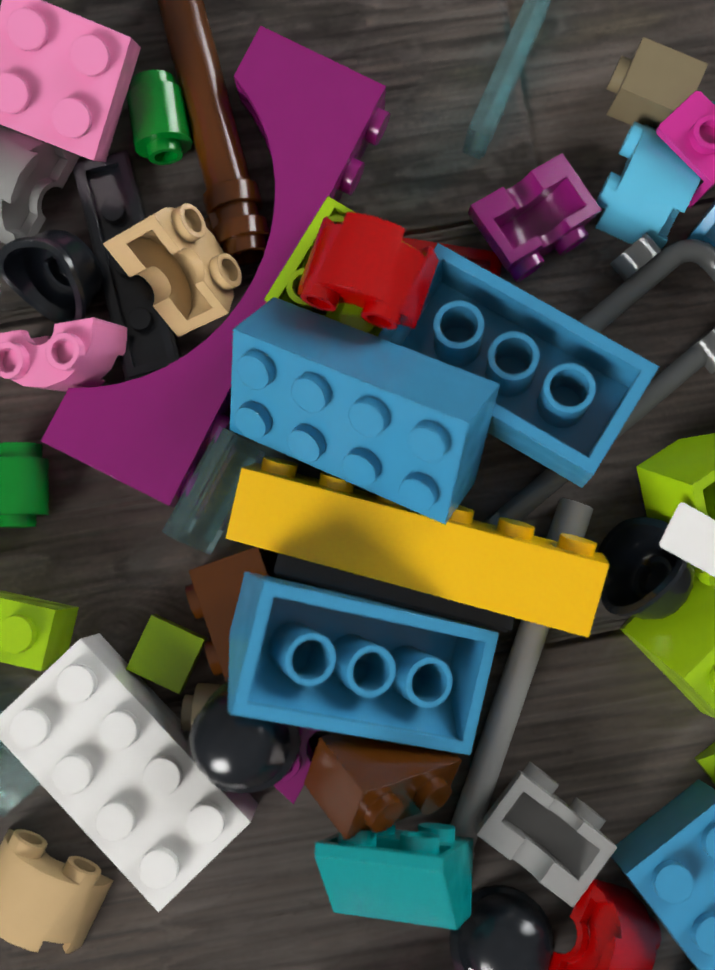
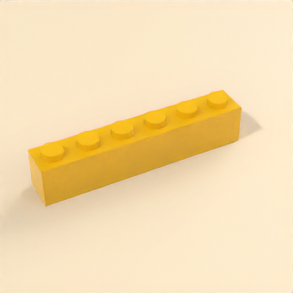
(459, 561)

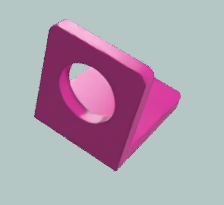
(692, 137)

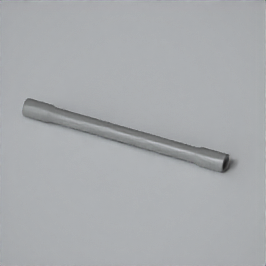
(569, 518)

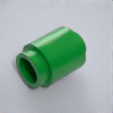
(158, 117)
(23, 484)

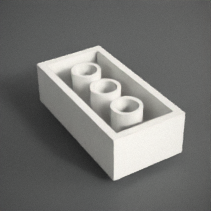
(123, 769)

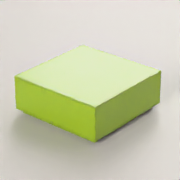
(166, 653)

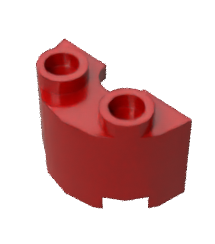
(368, 267)
(611, 932)

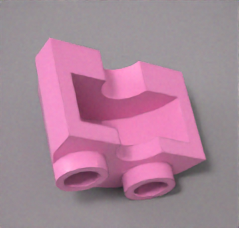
(71, 358)

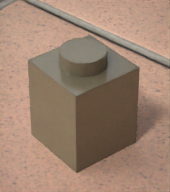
(652, 83)

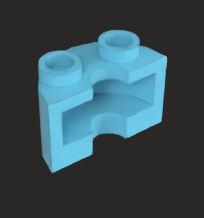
(648, 191)

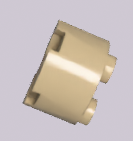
(181, 264)
(46, 896)

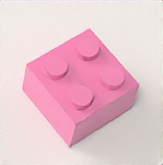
(62, 76)

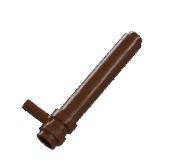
(230, 195)

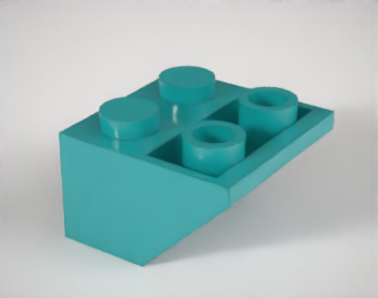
(400, 875)

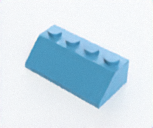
(356, 665)

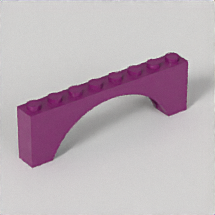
(316, 130)

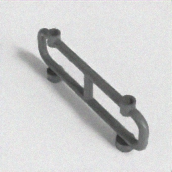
(641, 269)

